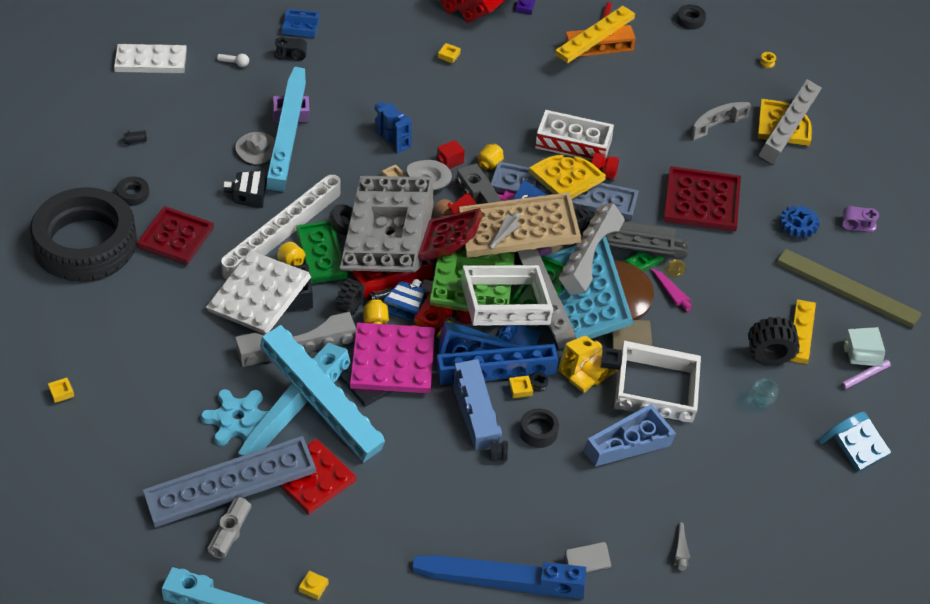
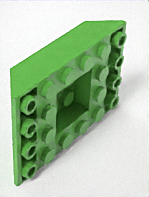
(447, 285)

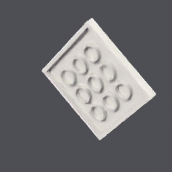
(258, 292)

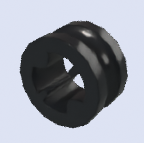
(542, 378)

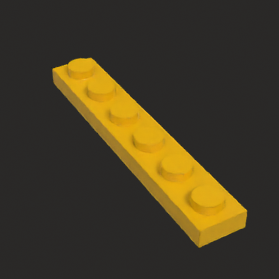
(594, 34)

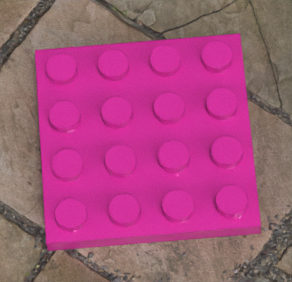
(393, 358)

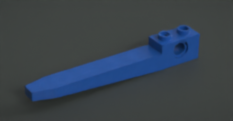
(550, 580)

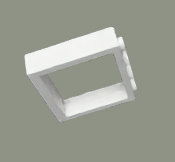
(507, 314)
(666, 359)

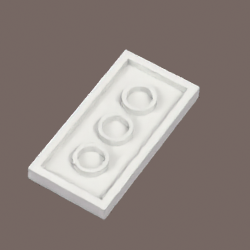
(150, 58)

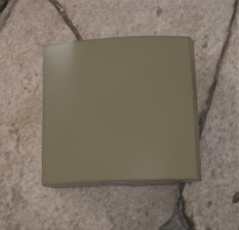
(638, 333)

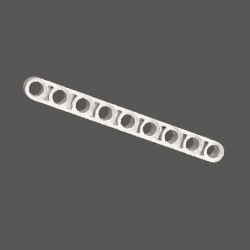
(284, 223)

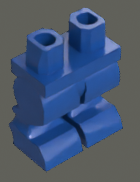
(393, 125)

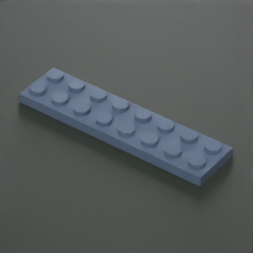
(510, 177)
(229, 481)

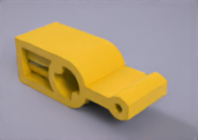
(591, 374)

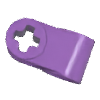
(858, 218)

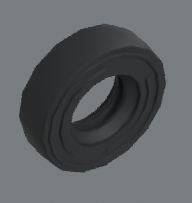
(691, 10)
(133, 182)
(335, 220)

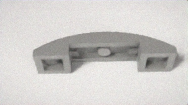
(733, 111)

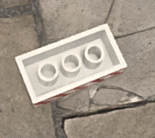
(573, 135)

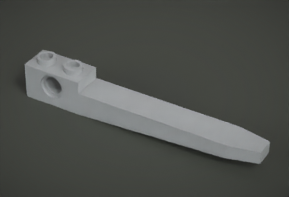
(560, 323)

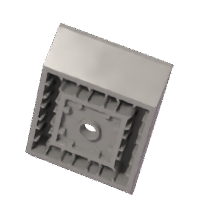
(384, 206)

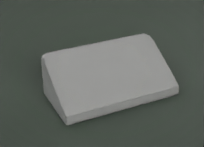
(592, 556)

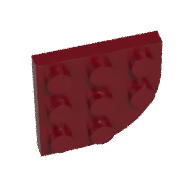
(449, 234)

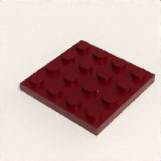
(702, 198)

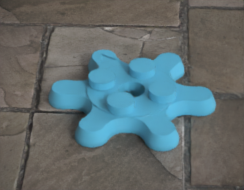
(229, 408)

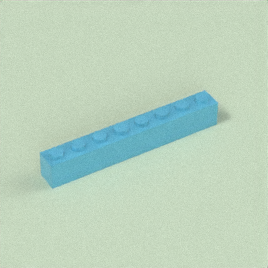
(322, 393)

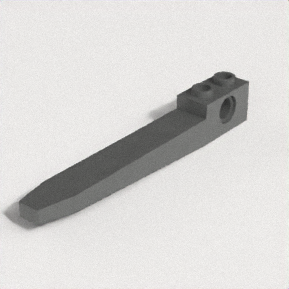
(474, 182)

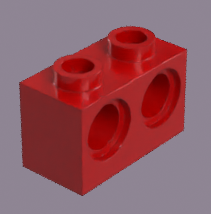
(432, 316)

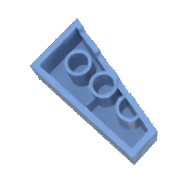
(475, 404)
(630, 437)

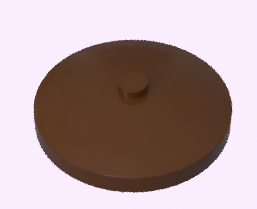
(636, 288)

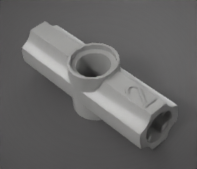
(225, 535)

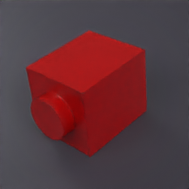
(450, 154)

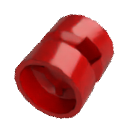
(606, 165)

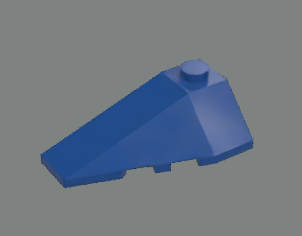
(459, 339)

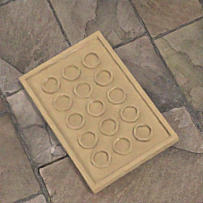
(542, 223)

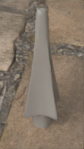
(509, 225)
(682, 552)

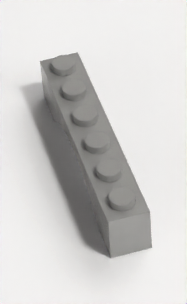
(790, 121)
(578, 270)
(336, 330)

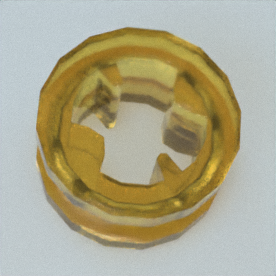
(676, 272)

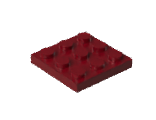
(175, 235)

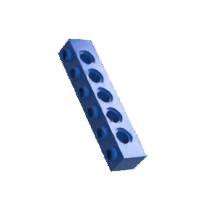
(501, 363)

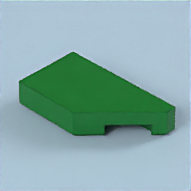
(643, 261)

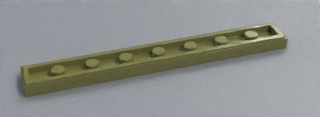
(849, 288)

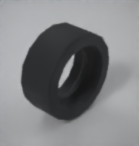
(539, 415)

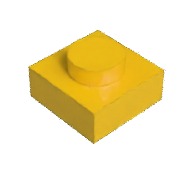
(449, 53)
(520, 386)
(61, 390)
(313, 585)

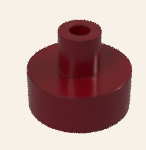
(463, 317)

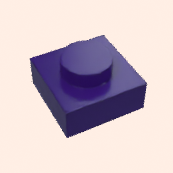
(525, 6)

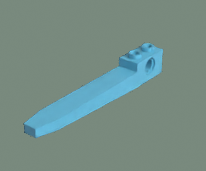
(286, 131)
(332, 361)
(202, 590)

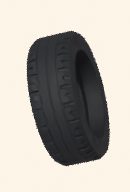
(84, 263)

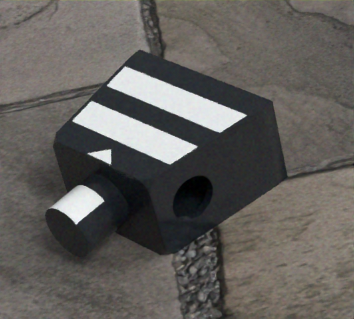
(248, 188)

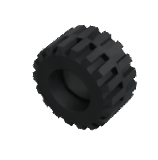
(773, 341)

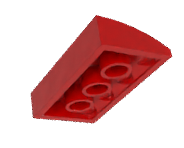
(382, 280)

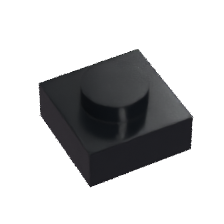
(611, 358)

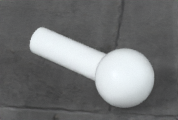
(241, 60)

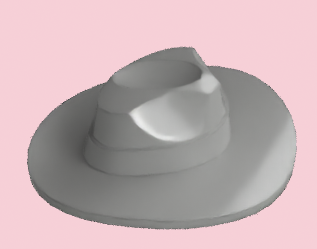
(255, 148)
(429, 168)

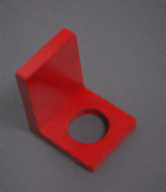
(466, 200)

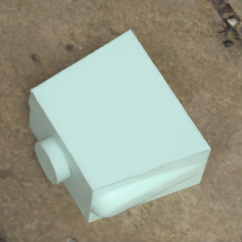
(865, 346)

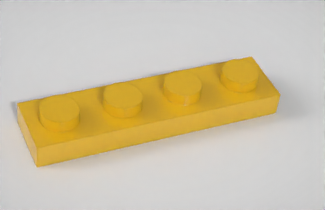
(804, 324)

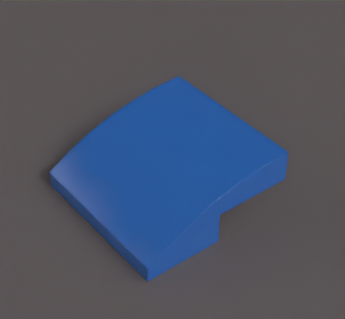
(300, 23)

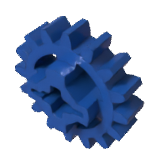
(799, 221)

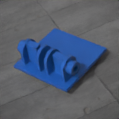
(519, 335)

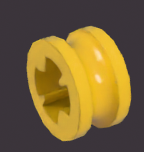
(768, 59)

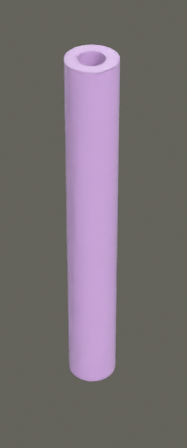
(864, 375)

